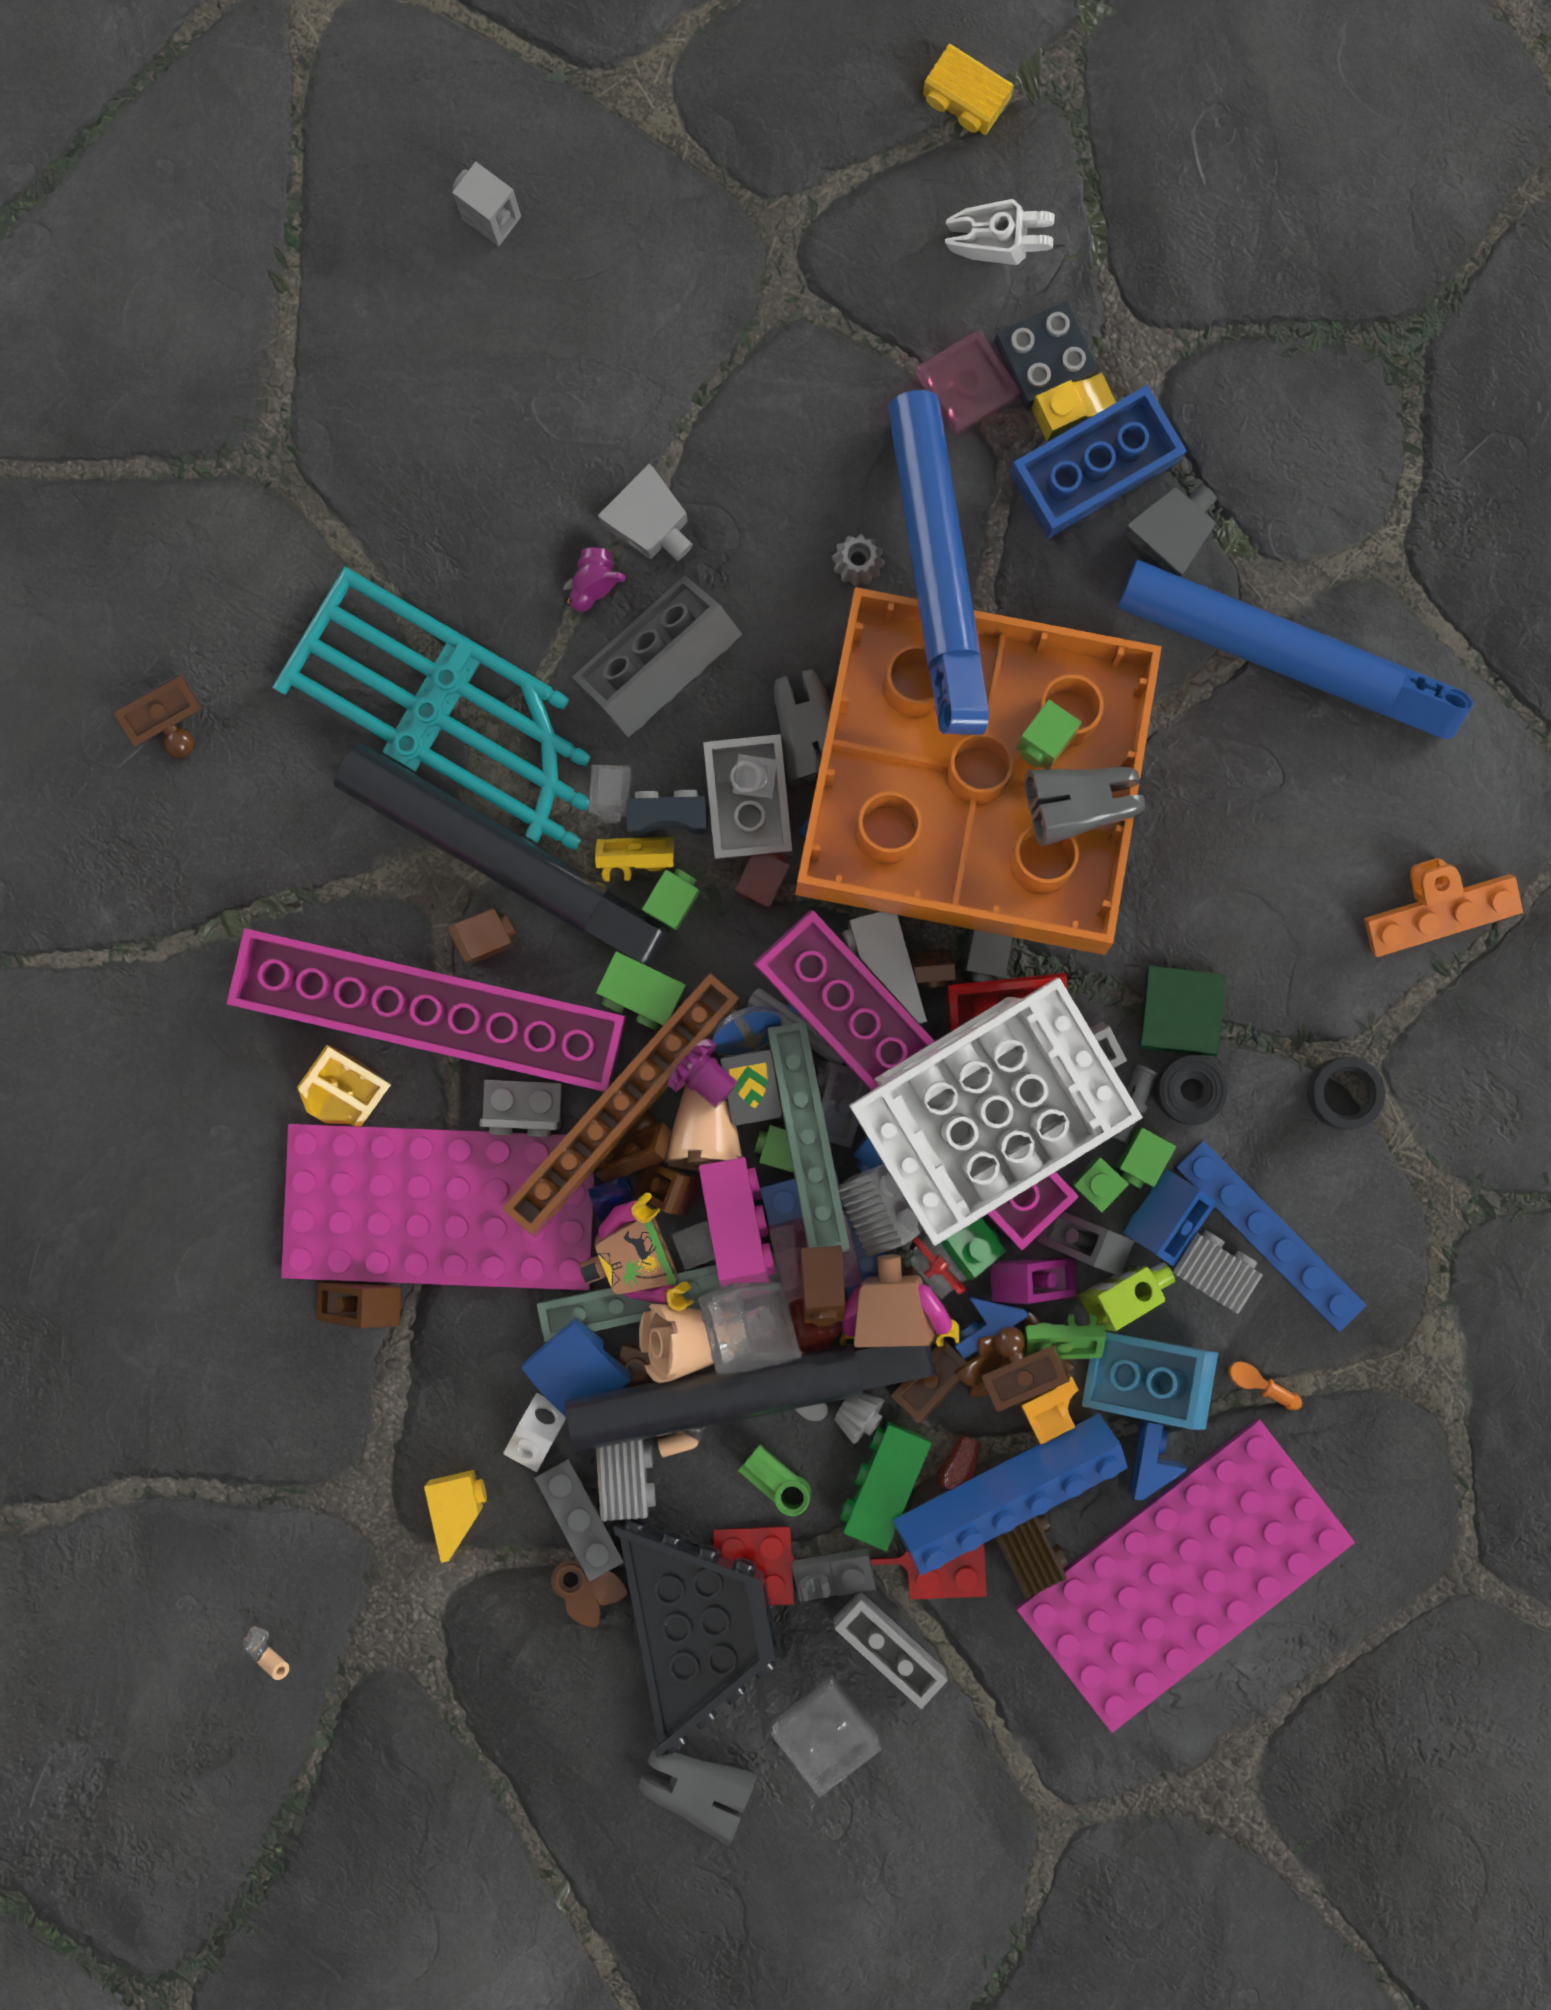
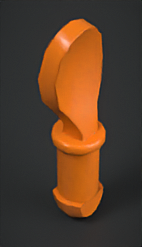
(1248, 1377)

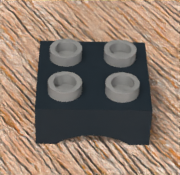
(1045, 352)
(651, 813)

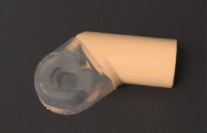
(680, 1442)
(263, 1655)

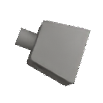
(648, 517)

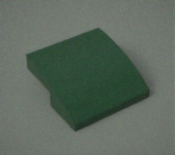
(1182, 1011)

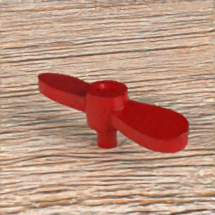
(939, 1266)

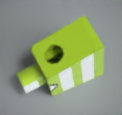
(1127, 1296)

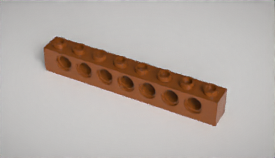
(619, 1107)

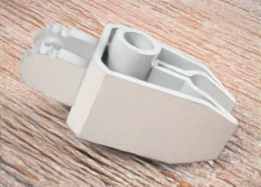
(998, 232)

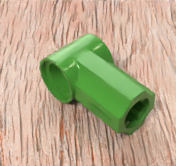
(772, 1478)

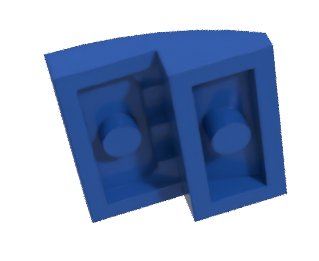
(574, 1366)

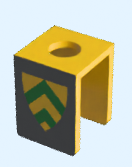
(756, 1092)

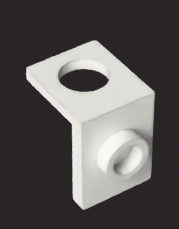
(533, 1438)

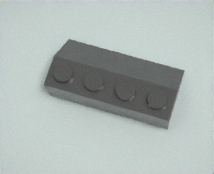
(657, 655)

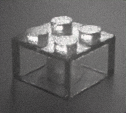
(825, 1736)

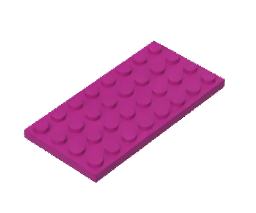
(425, 1209)
(1185, 1575)

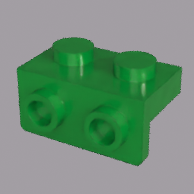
(974, 1248)

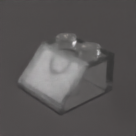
(749, 1326)

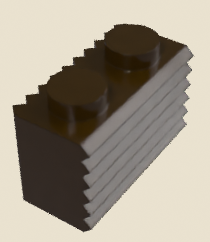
(1032, 1557)

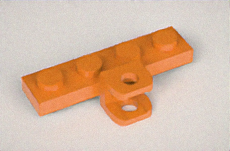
(1441, 908)

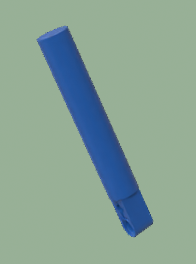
(938, 563)
(1293, 650)

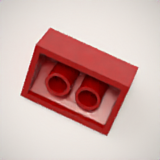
(972, 999)

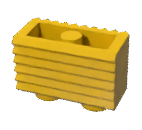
(967, 90)

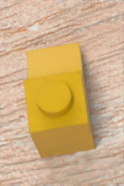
(1071, 404)

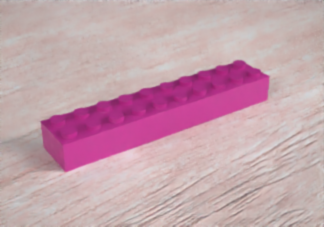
(426, 1010)
(874, 1035)

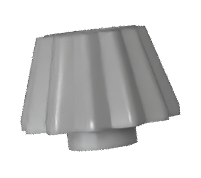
(858, 546)
(859, 1416)

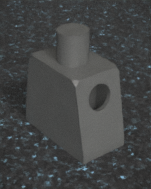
(1173, 528)

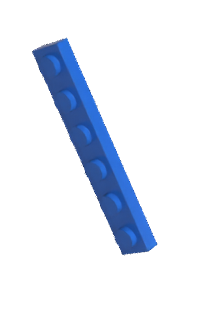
(1271, 1236)

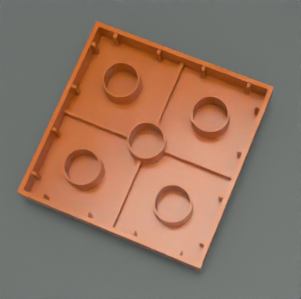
(944, 819)

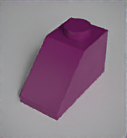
(1033, 1280)

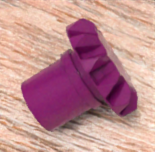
(703, 1074)

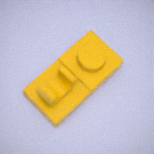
(625, 853)

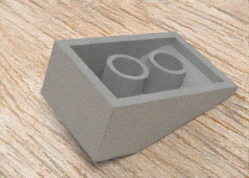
(742, 822)
(882, 950)

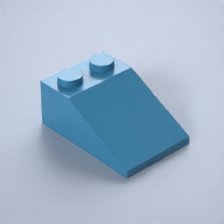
(1152, 1381)

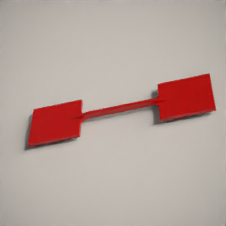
(773, 1555)

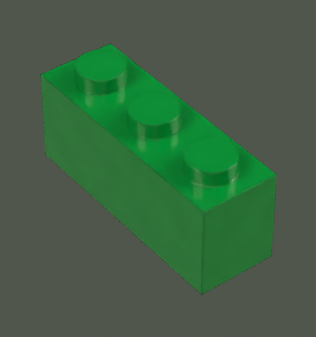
(884, 1484)

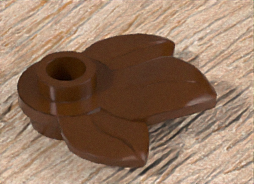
(985, 1362)
(585, 1597)

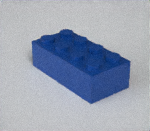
(1097, 461)

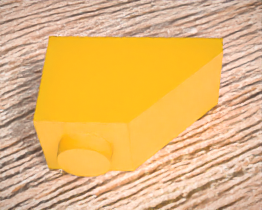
(453, 1507)

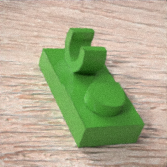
(1069, 1340)

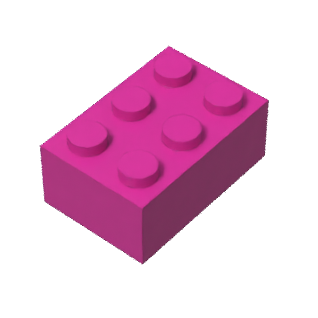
(736, 1222)

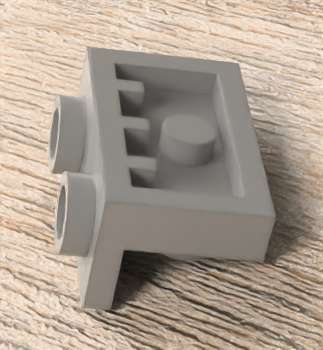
(521, 1105)

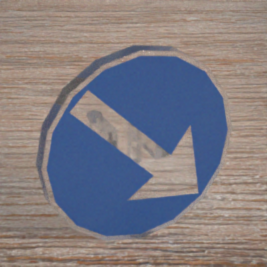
(745, 1030)

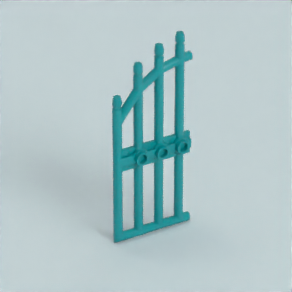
(436, 699)

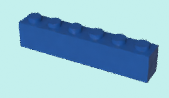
(1010, 1494)

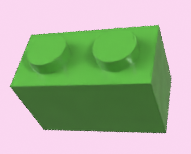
(640, 990)

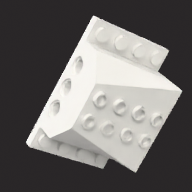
(994, 1108)

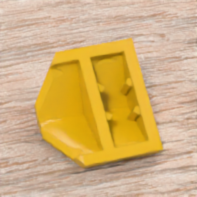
(341, 1088)

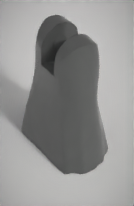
(802, 727)
(1079, 800)
(700, 1792)

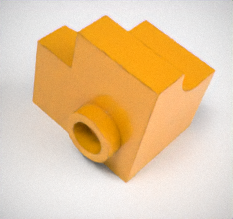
(1049, 1411)

